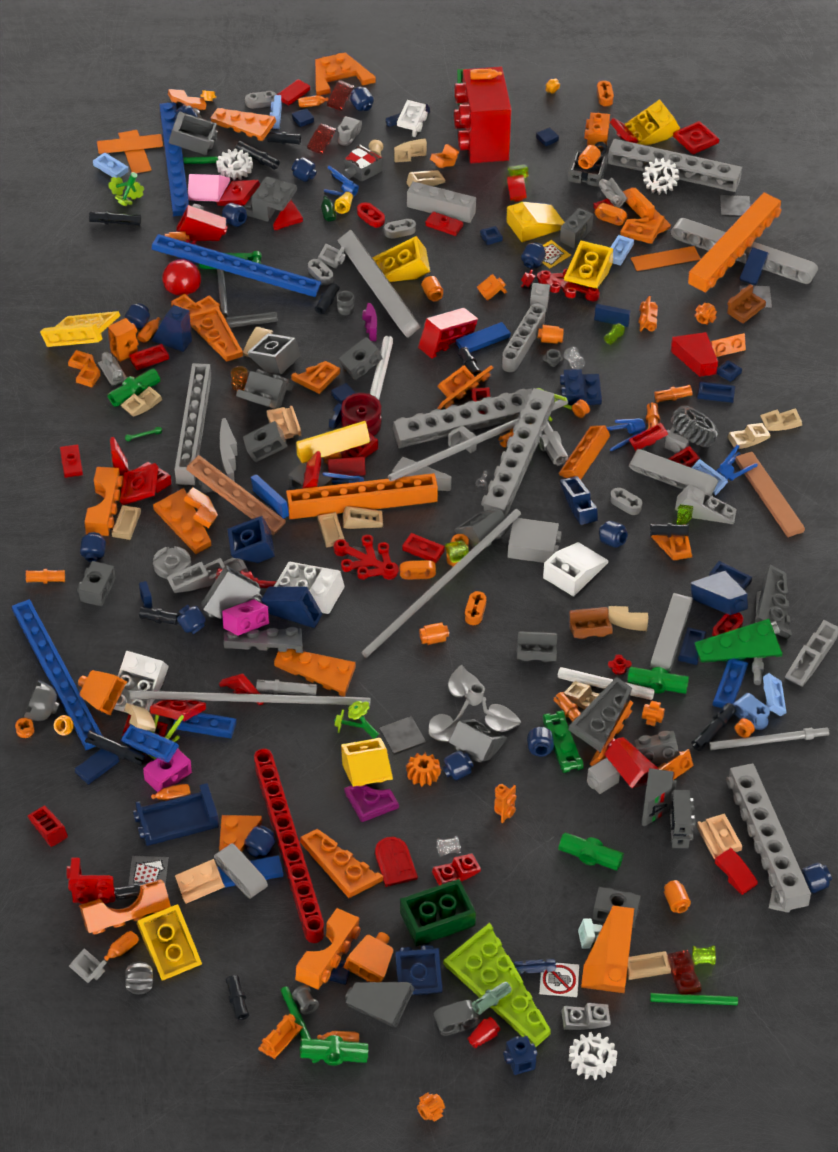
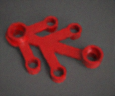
(555, 281)
(387, 569)

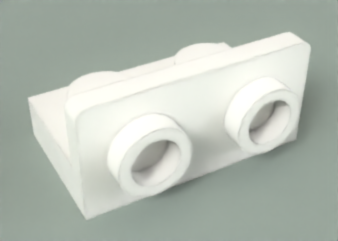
(412, 116)

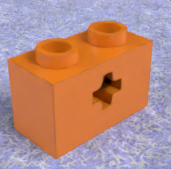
(123, 339)

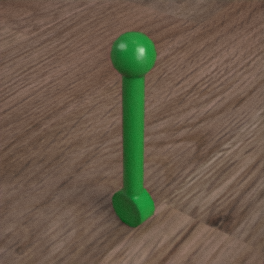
(158, 430)

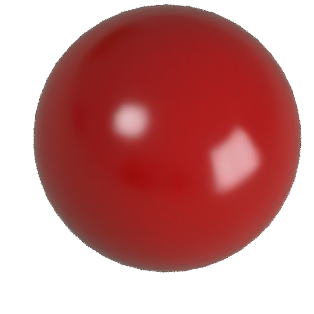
(181, 277)

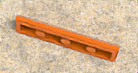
(585, 452)

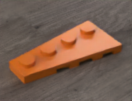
(249, 123)
(216, 332)
(179, 517)
(325, 670)
(339, 864)

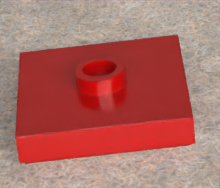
(696, 137)
(238, 192)
(139, 484)
(176, 708)

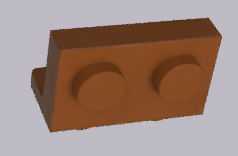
(745, 304)
(590, 622)

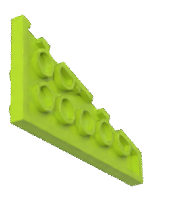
(484, 966)

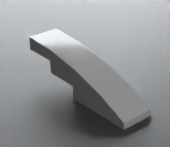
(228, 450)
(202, 575)
(812, 653)

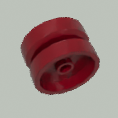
(361, 408)

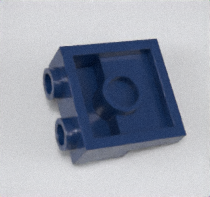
(580, 386)
(420, 969)

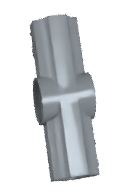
(551, 443)

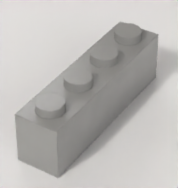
(441, 201)

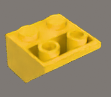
(366, 762)

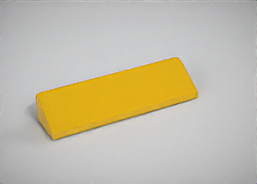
(333, 441)

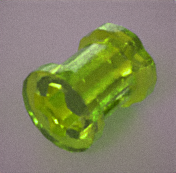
(704, 955)

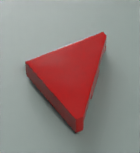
(288, 217)
(240, 685)

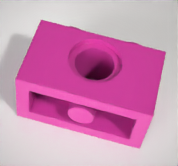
(245, 617)
(163, 774)

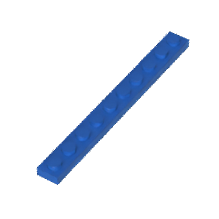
(174, 161)
(236, 265)
(55, 671)

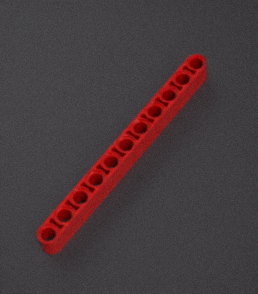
(286, 833)

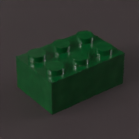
(437, 912)

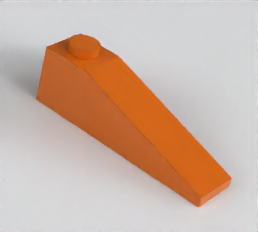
(609, 957)

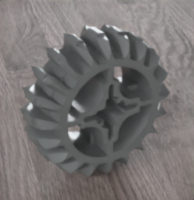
(694, 426)

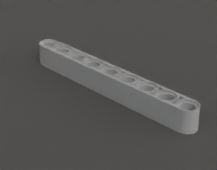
(777, 261)
(379, 284)

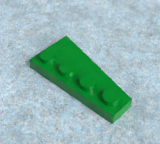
(745, 642)

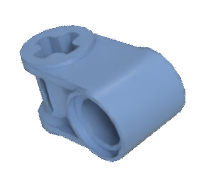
(753, 710)

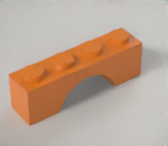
(100, 517)
(151, 899)
(317, 966)

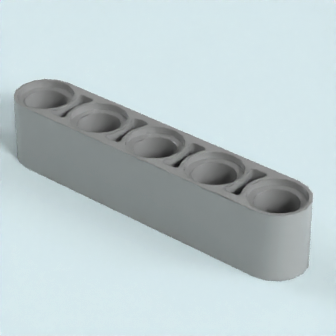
(523, 337)
(671, 472)
(671, 632)

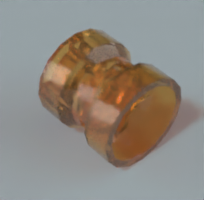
(239, 377)

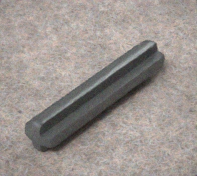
(253, 319)

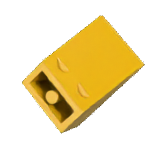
(653, 124)

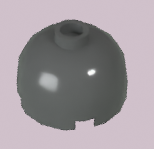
(41, 702)

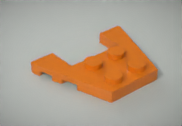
(339, 67)

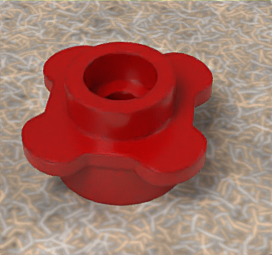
(528, 279)
(619, 664)

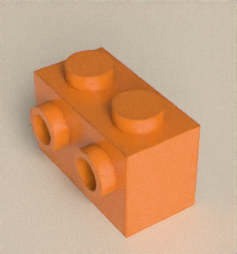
(597, 128)

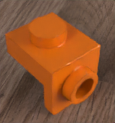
(446, 158)
(491, 287)

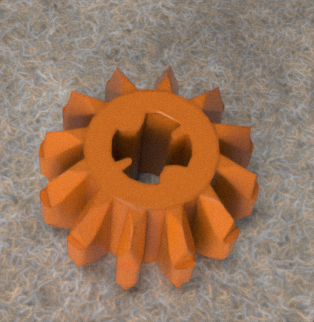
(423, 769)

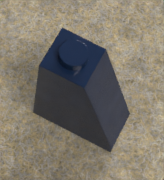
(175, 329)
(720, 593)
(292, 604)

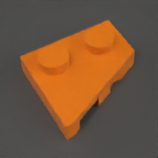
(317, 377)

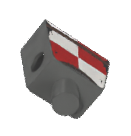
(362, 164)

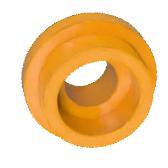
(552, 85)
(208, 95)
(59, 725)

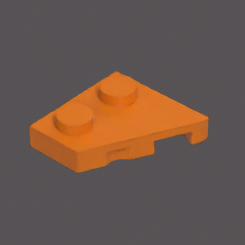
(642, 229)
(675, 546)
(236, 829)

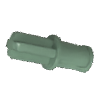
(491, 997)

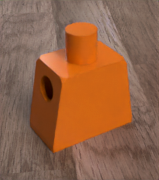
(101, 690)
(370, 958)

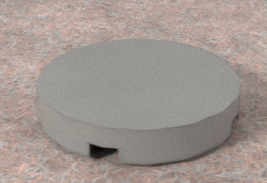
(170, 561)

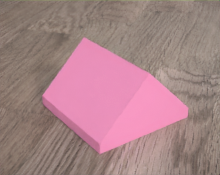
(206, 187)

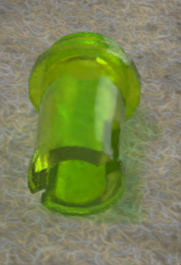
(616, 331)

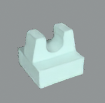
(588, 933)

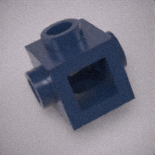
(520, 1055)

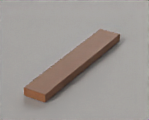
(234, 493)
(770, 495)

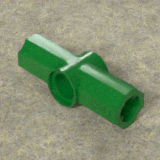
(133, 386)
(658, 679)
(591, 851)
(333, 1050)

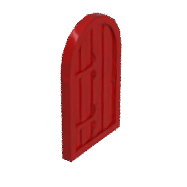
(394, 861)

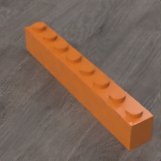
(734, 242)
(366, 495)

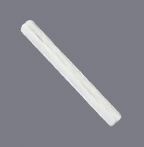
(381, 367)
(602, 682)

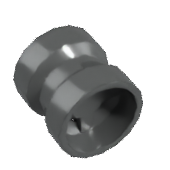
(345, 302)

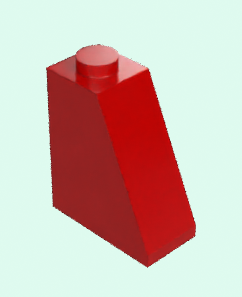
(202, 225)
(696, 353)
(629, 762)

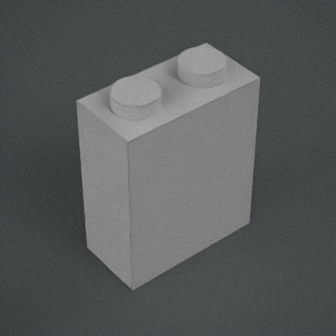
(533, 540)

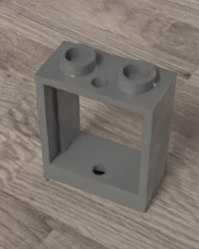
(195, 125)

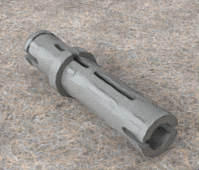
(291, 688)

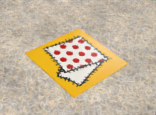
(554, 254)

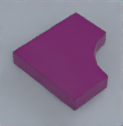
(370, 802)

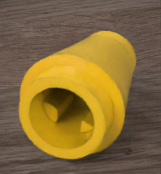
(343, 203)

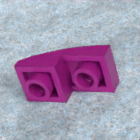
(370, 319)

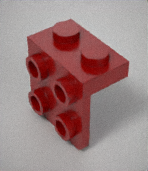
(89, 887)

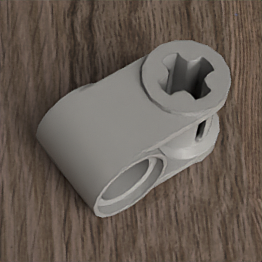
(348, 130)

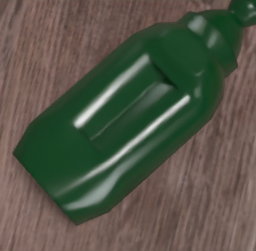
(328, 209)

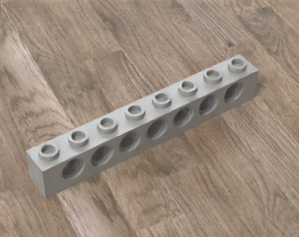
(690, 167)
(475, 420)
(193, 422)
(530, 427)
(768, 837)

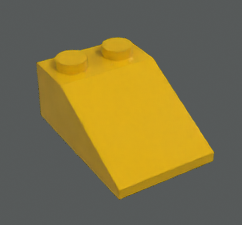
(533, 220)
(404, 261)
(590, 264)
(169, 942)

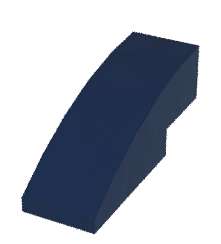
(579, 500)

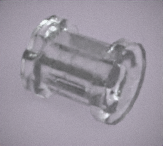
(574, 358)
(448, 846)

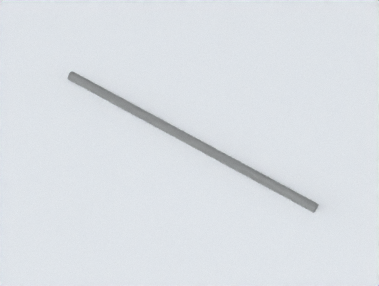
(462, 446)
(440, 583)
(246, 697)

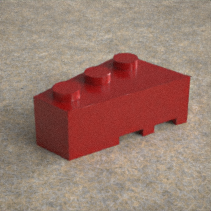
(445, 329)

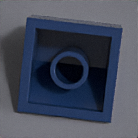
(251, 541)

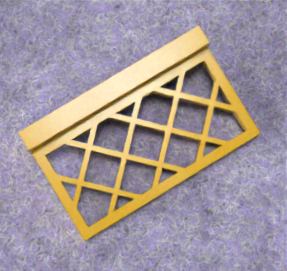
(79, 329)

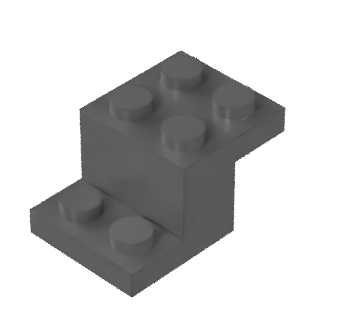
(269, 197)
(265, 389)

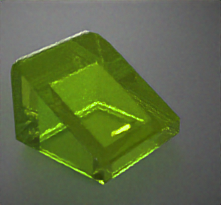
(518, 170)
(684, 514)
(456, 550)

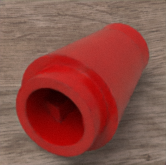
(484, 1032)

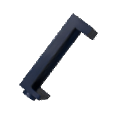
(177, 817)

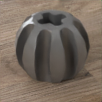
(139, 977)

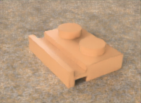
(286, 420)
(719, 835)
(199, 881)

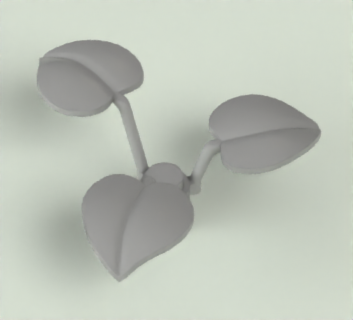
(465, 684)

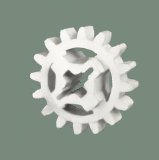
(234, 164)
(667, 181)
(592, 1056)

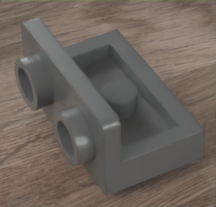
(537, 646)
(659, 747)

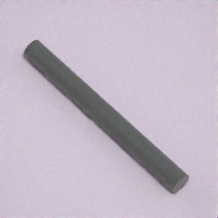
(222, 292)

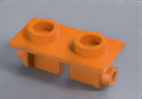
(648, 315)
(729, 345)
(679, 764)
(505, 801)
(281, 1037)

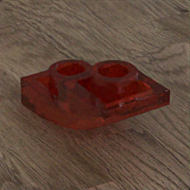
(340, 95)
(321, 138)
(683, 972)

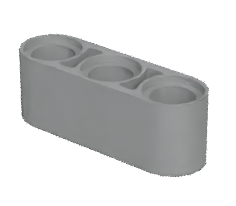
(240, 870)

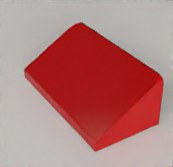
(312, 471)

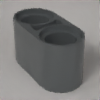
(456, 1017)

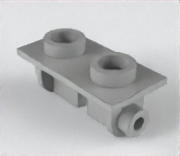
(612, 192)
(111, 369)

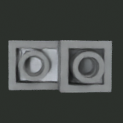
(586, 1017)

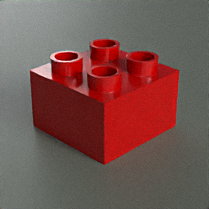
(483, 117)

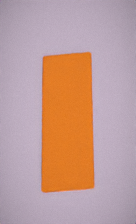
(130, 143)
(136, 158)
(665, 258)

